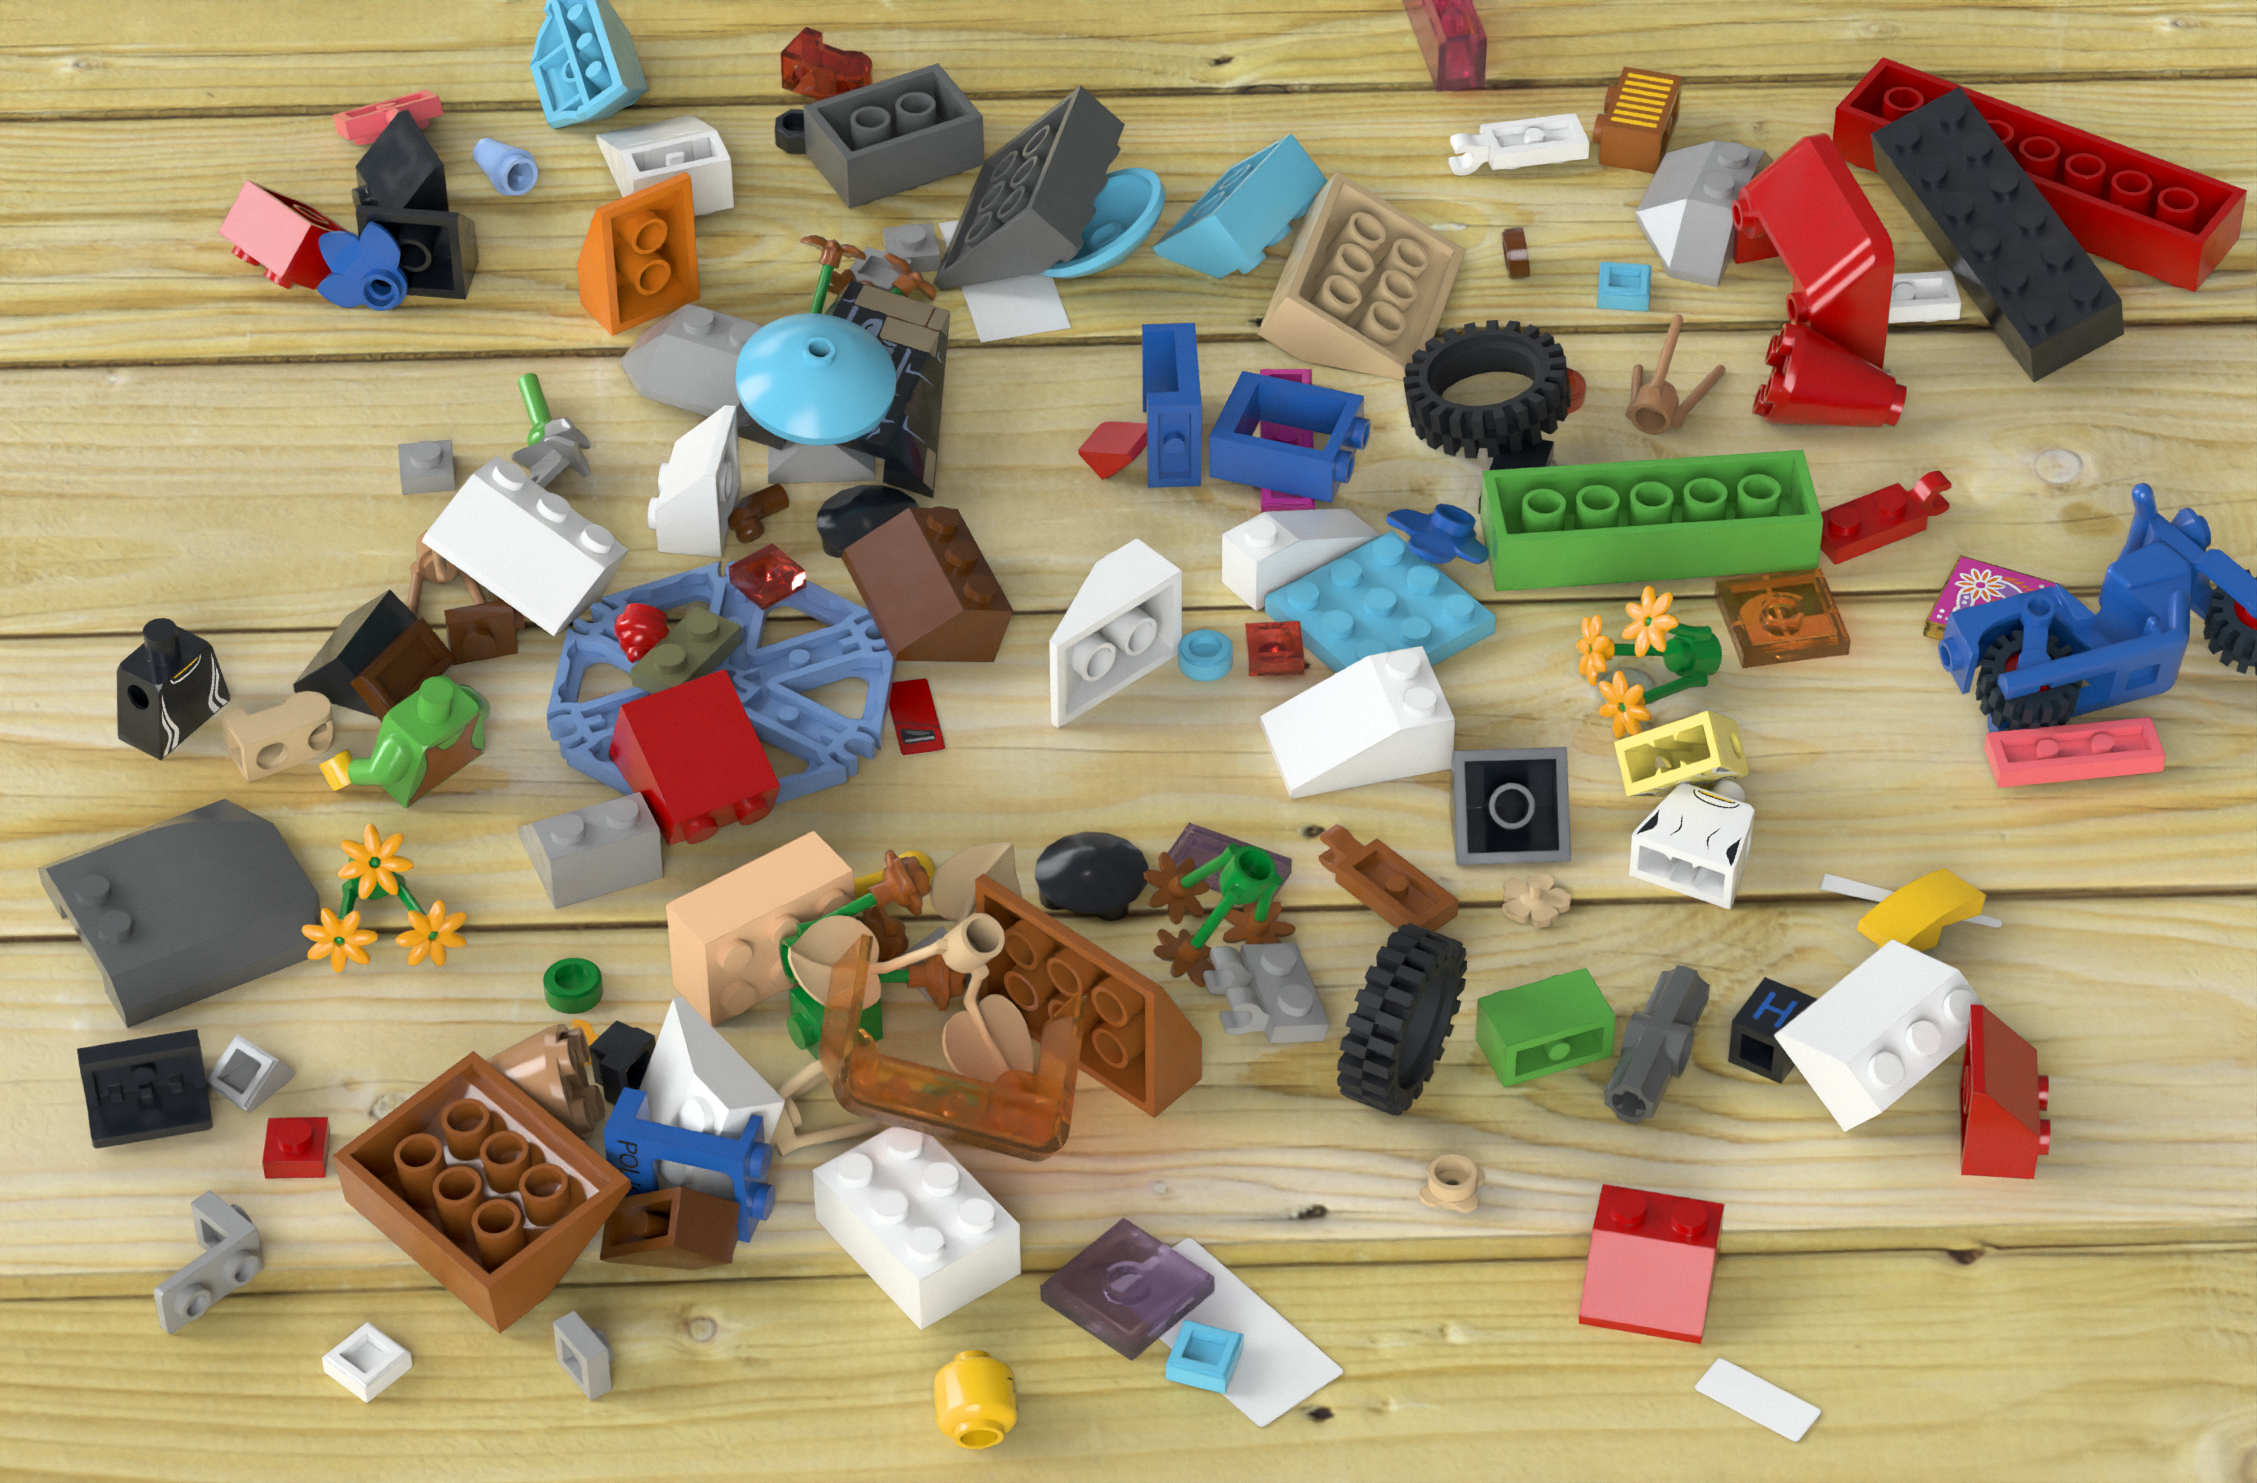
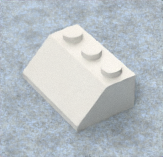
(526, 545)
(1879, 1031)

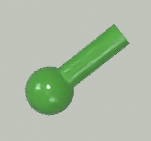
(535, 405)

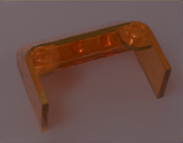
(1013, 1116)

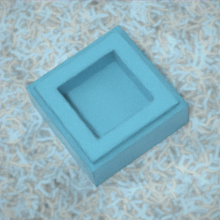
(1624, 286)
(1204, 1356)

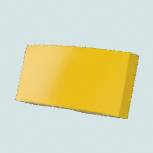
(1921, 909)

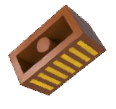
(1638, 120)

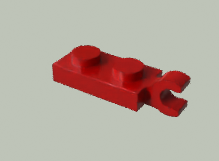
(1882, 517)

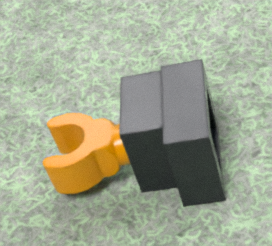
(618, 1056)

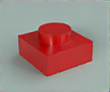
(296, 1147)

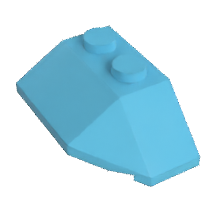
(584, 63)

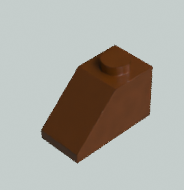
(671, 1230)

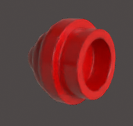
(640, 629)

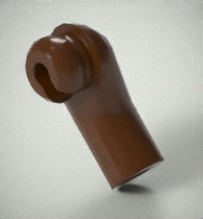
(756, 506)

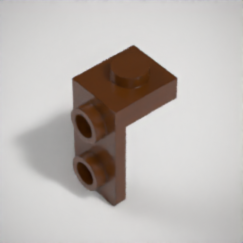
(483, 630)

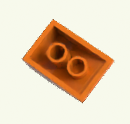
(640, 256)

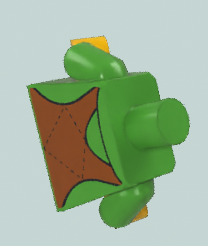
(418, 742)

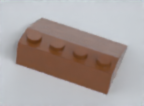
(1132, 1028)
(481, 1189)

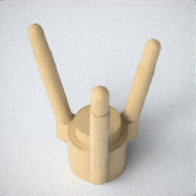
(784, 1136)

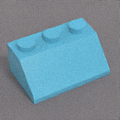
(1245, 211)

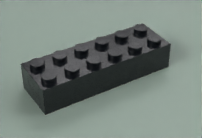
(1997, 234)

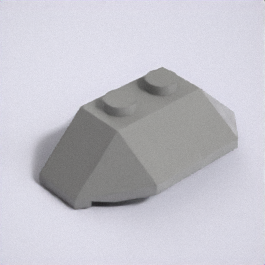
(1690, 207)
(690, 360)

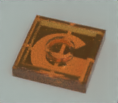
(1782, 618)

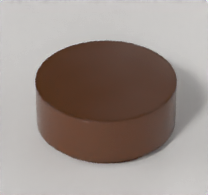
(1515, 253)

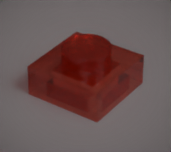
(767, 576)
(1274, 648)

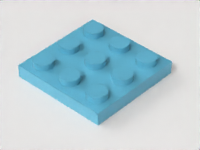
(1378, 604)

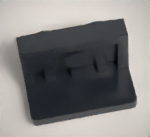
(145, 1088)

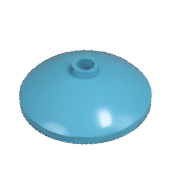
(1122, 221)
(811, 396)

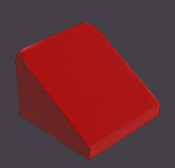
(1113, 446)

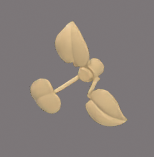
(976, 1041)

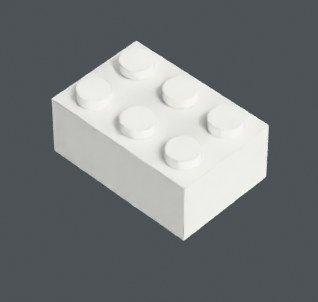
(917, 1223)

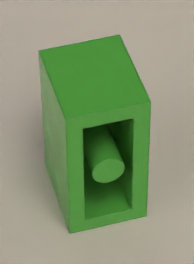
(1545, 1027)

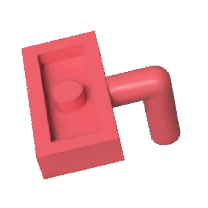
(368, 122)

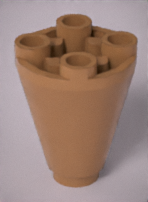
(554, 1075)

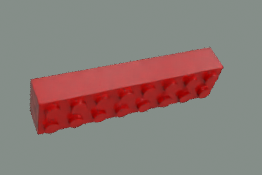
(2105, 193)

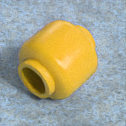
(975, 1400)

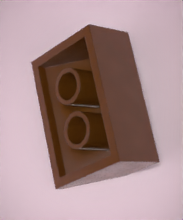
(930, 588)

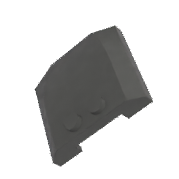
(186, 908)

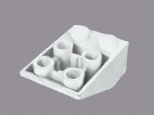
(665, 149)

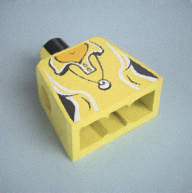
(1694, 749)

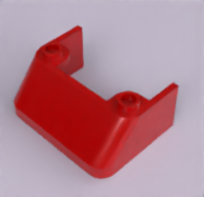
(1829, 240)

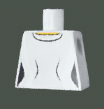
(1696, 842)

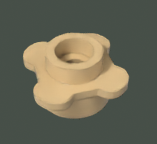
(1452, 1183)

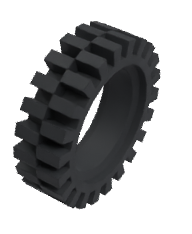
(1496, 423)
(1402, 1019)

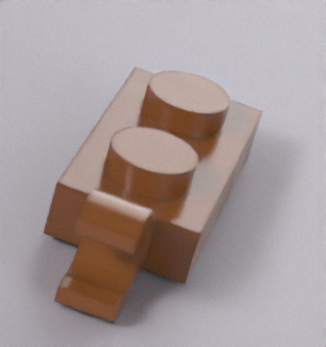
(1386, 881)

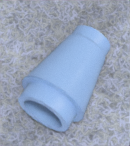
(506, 166)

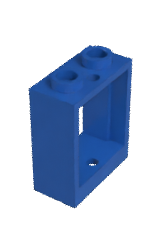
(1280, 465)

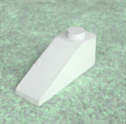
(1285, 547)

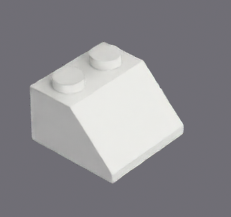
(698, 488)

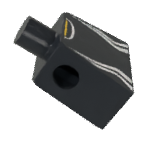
(167, 688)

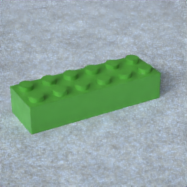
(1650, 520)

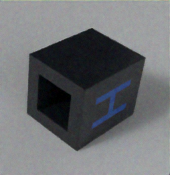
(1754, 1028)

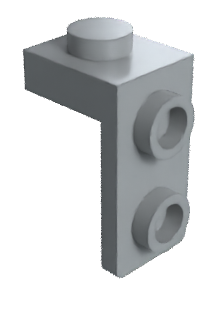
(229, 1263)

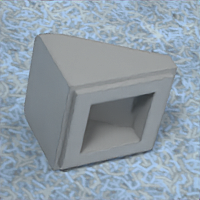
(248, 1074)

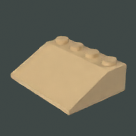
(1361, 284)

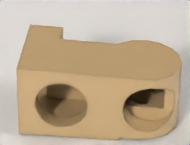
(279, 735)

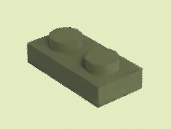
(687, 652)

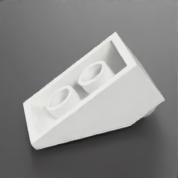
(1115, 629)
(1363, 726)
(706, 1088)

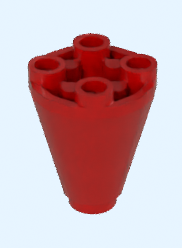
(1824, 384)

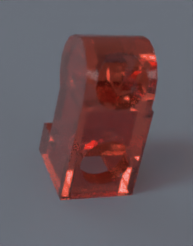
(821, 68)

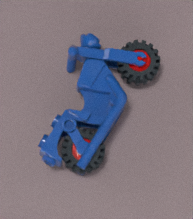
(2047, 642)

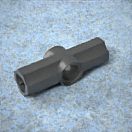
(1657, 1044)

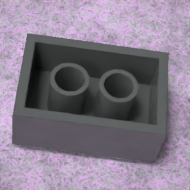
(894, 135)

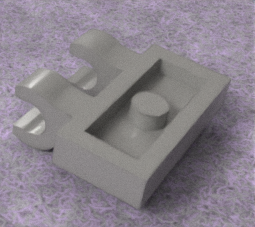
(1267, 992)

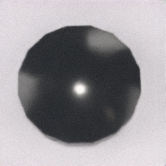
(856, 513)
(1091, 875)

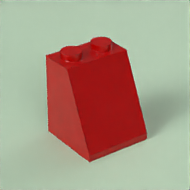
(694, 759)

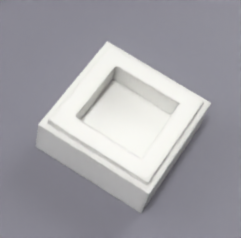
(367, 1362)

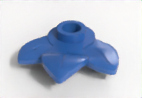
(357, 264)
(1440, 534)

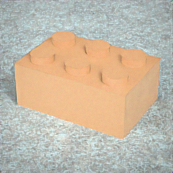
(731, 928)

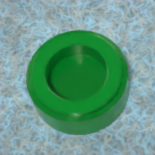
(573, 985)

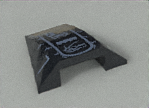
(917, 344)

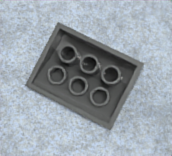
(1034, 195)

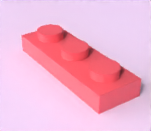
(2074, 752)

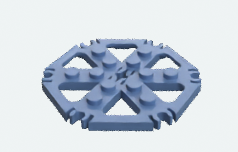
(763, 678)

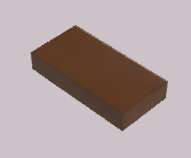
(402, 668)

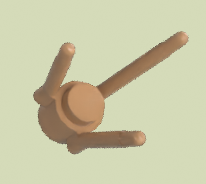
(1656, 404)
(437, 570)

